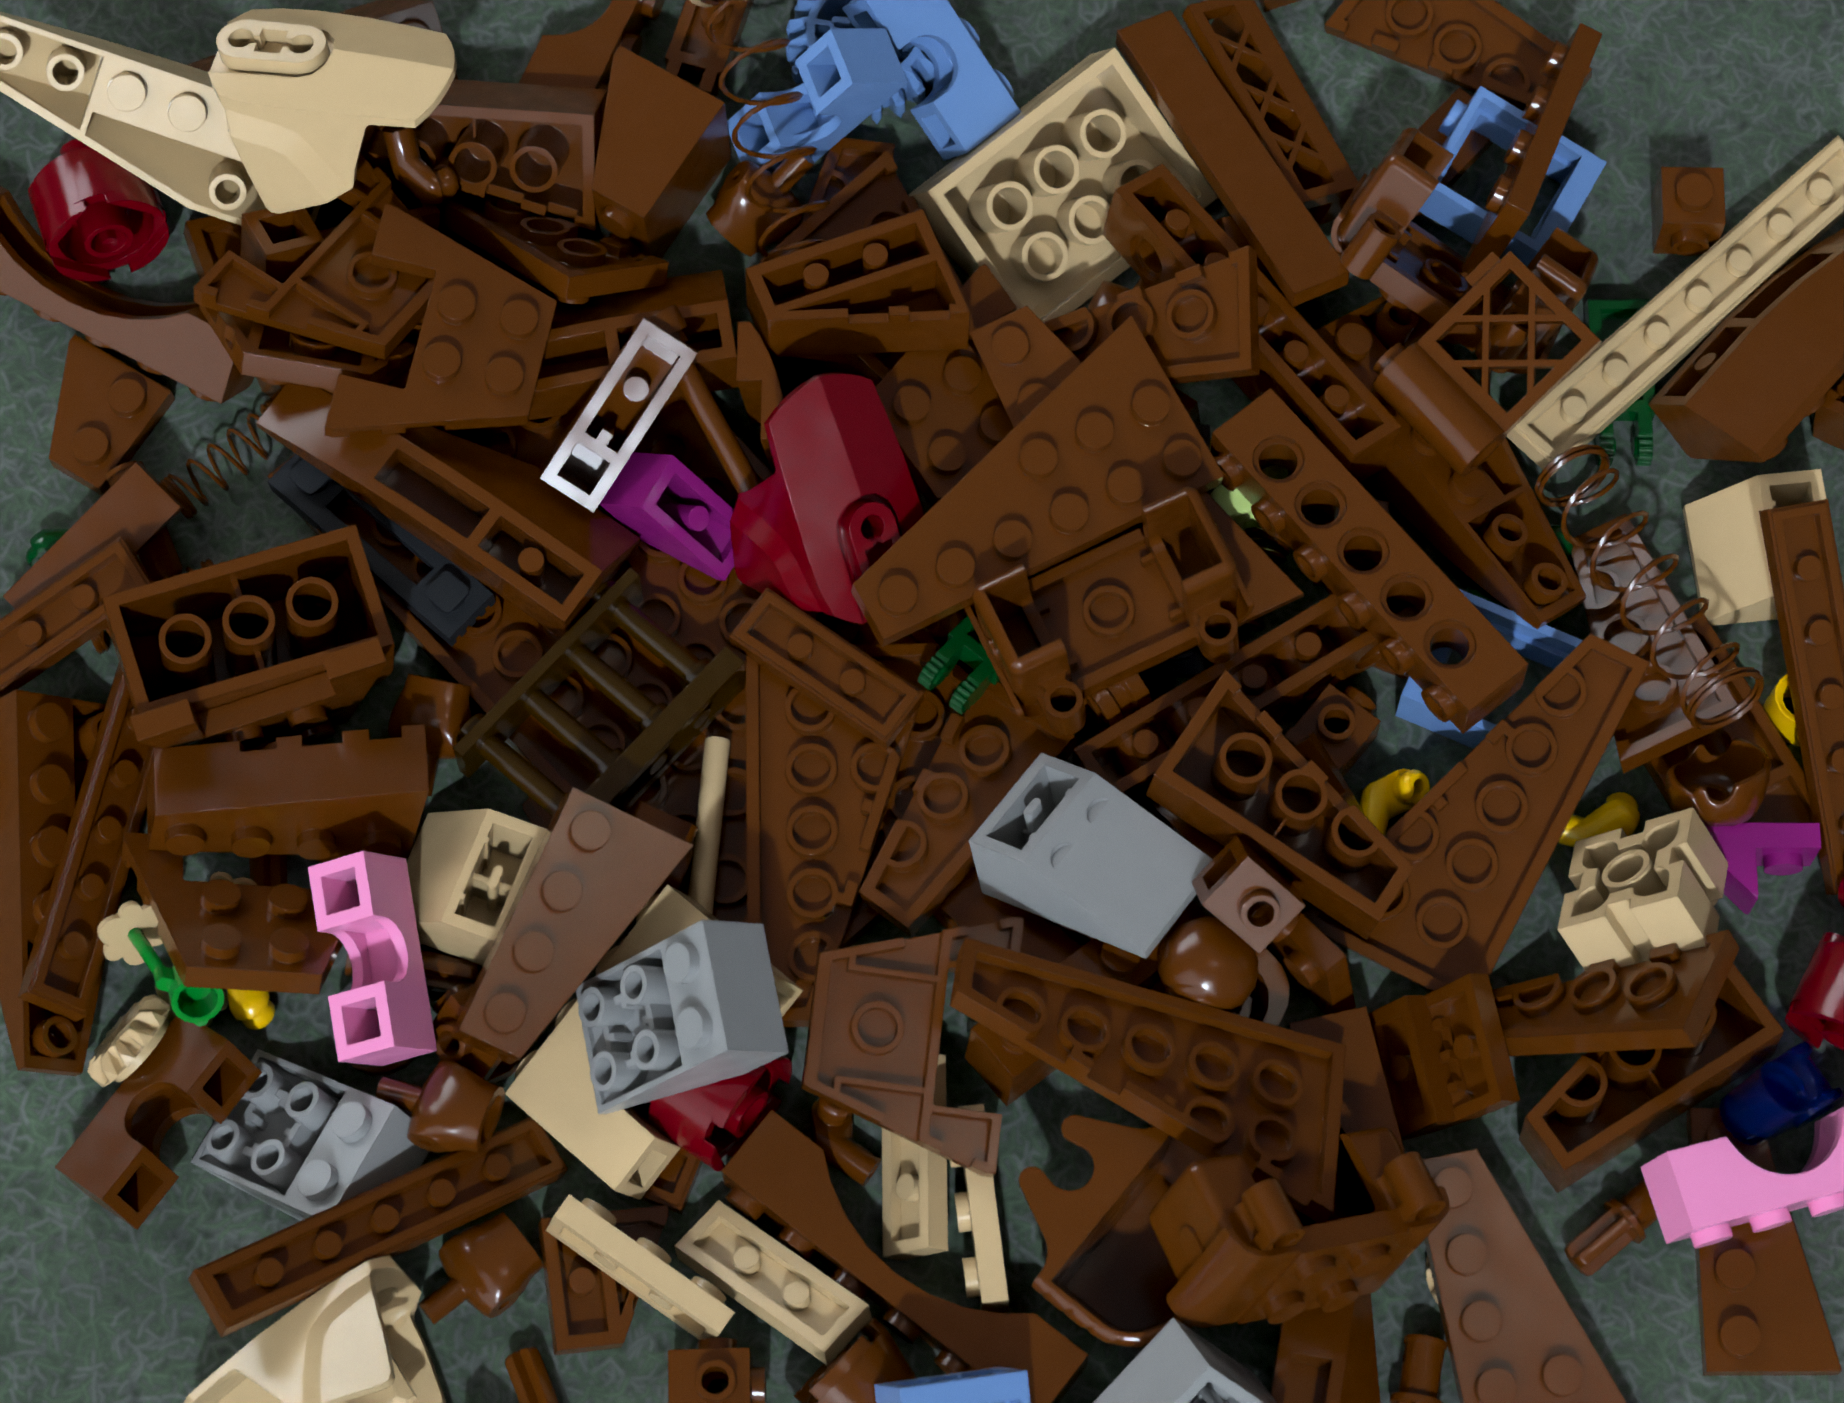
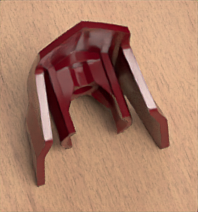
(833, 499)

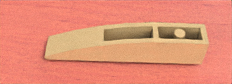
(132, 109)

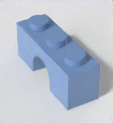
(844, 82)
(967, 93)

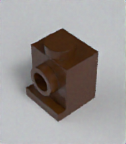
(1349, 709)

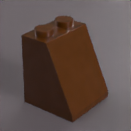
(655, 154)

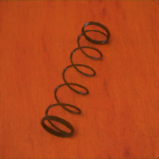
(770, 45)
(1577, 498)

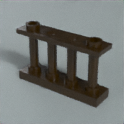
(663, 728)

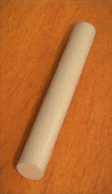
(709, 821)

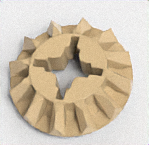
(130, 1041)

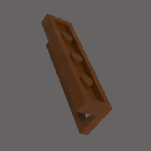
(1273, 101)

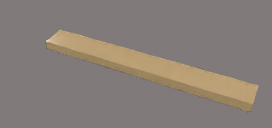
(1686, 310)

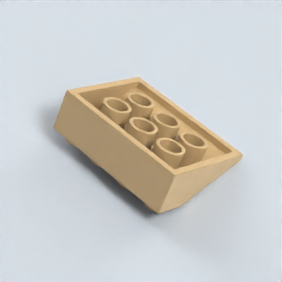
(1044, 183)

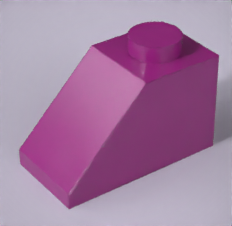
(673, 512)

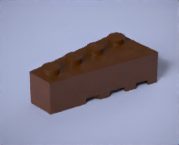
(569, 911)
(1626, 1095)

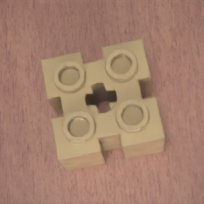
(1643, 890)

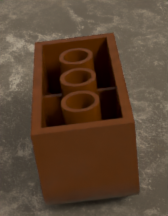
(247, 623)

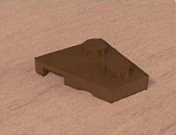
(102, 414)
(584, 1303)

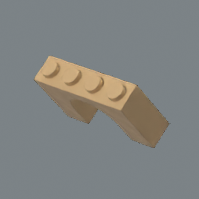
(556, 1080)

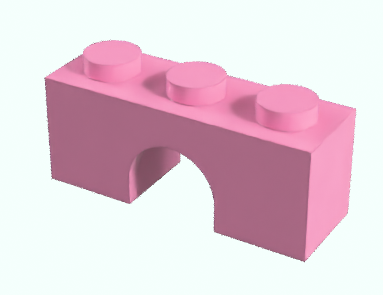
(371, 911)

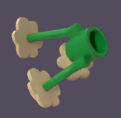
(132, 936)

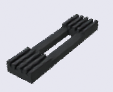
(443, 599)

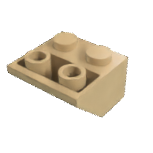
(1730, 545)
(467, 877)

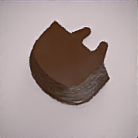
(1100, 1246)

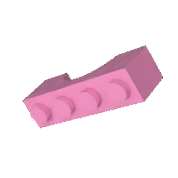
(1714, 1187)

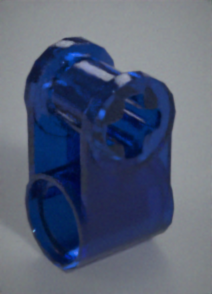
(1779, 1097)

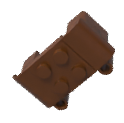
(1424, 274)
(1112, 611)
(1252, 1260)

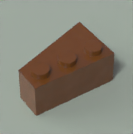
(860, 294)

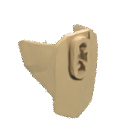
(309, 86)
(336, 1347)

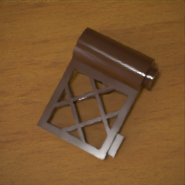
(1445, 401)

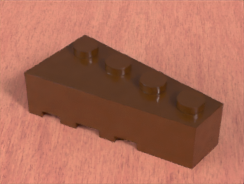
(513, 144)
(1247, 780)
(290, 796)

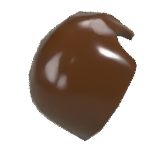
(1721, 786)
(1208, 964)

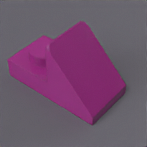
(1775, 846)

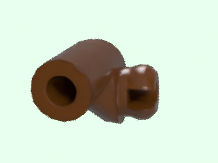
(412, 172)
(834, 1134)

